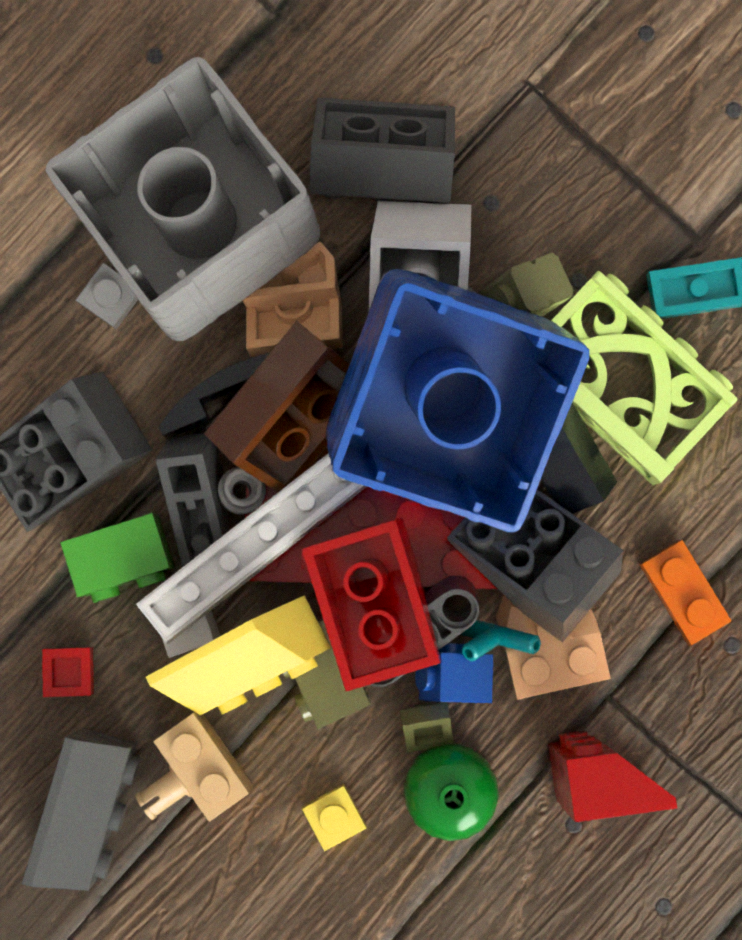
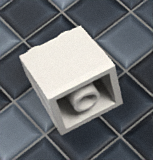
(422, 240)

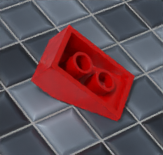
(373, 604)

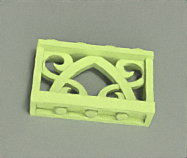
(639, 443)

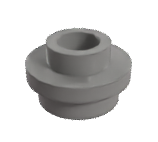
(233, 504)

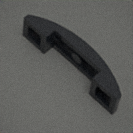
(191, 411)

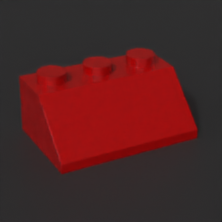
(600, 783)

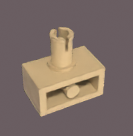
(198, 768)

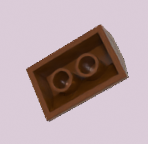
(282, 410)

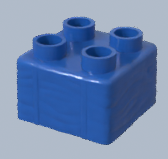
(453, 400)

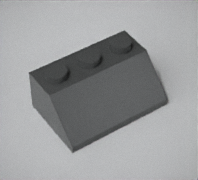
(382, 150)
(82, 811)

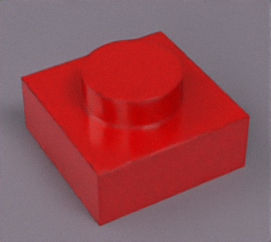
(68, 672)

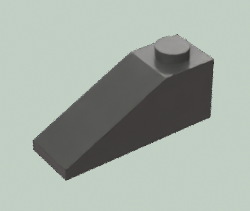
(190, 480)

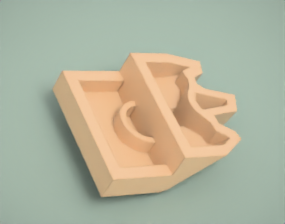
(302, 293)
(556, 664)

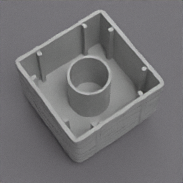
(187, 199)

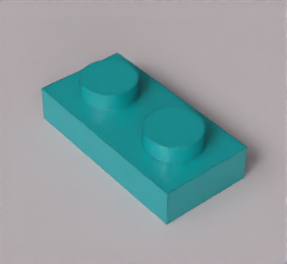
(696, 288)

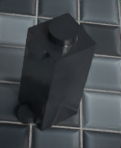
(576, 469)

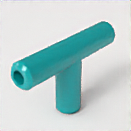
(489, 635)

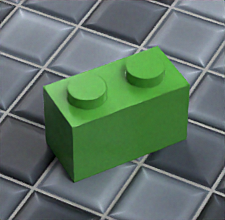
(118, 556)

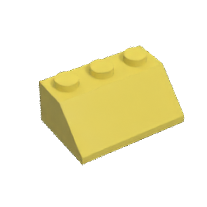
(245, 660)

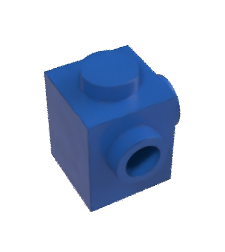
(456, 678)

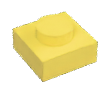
(334, 817)

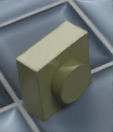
(426, 726)

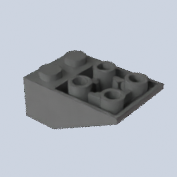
(67, 449)
(547, 567)

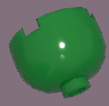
(444, 770)

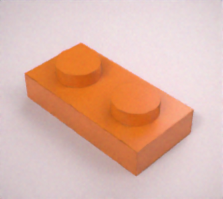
(685, 592)

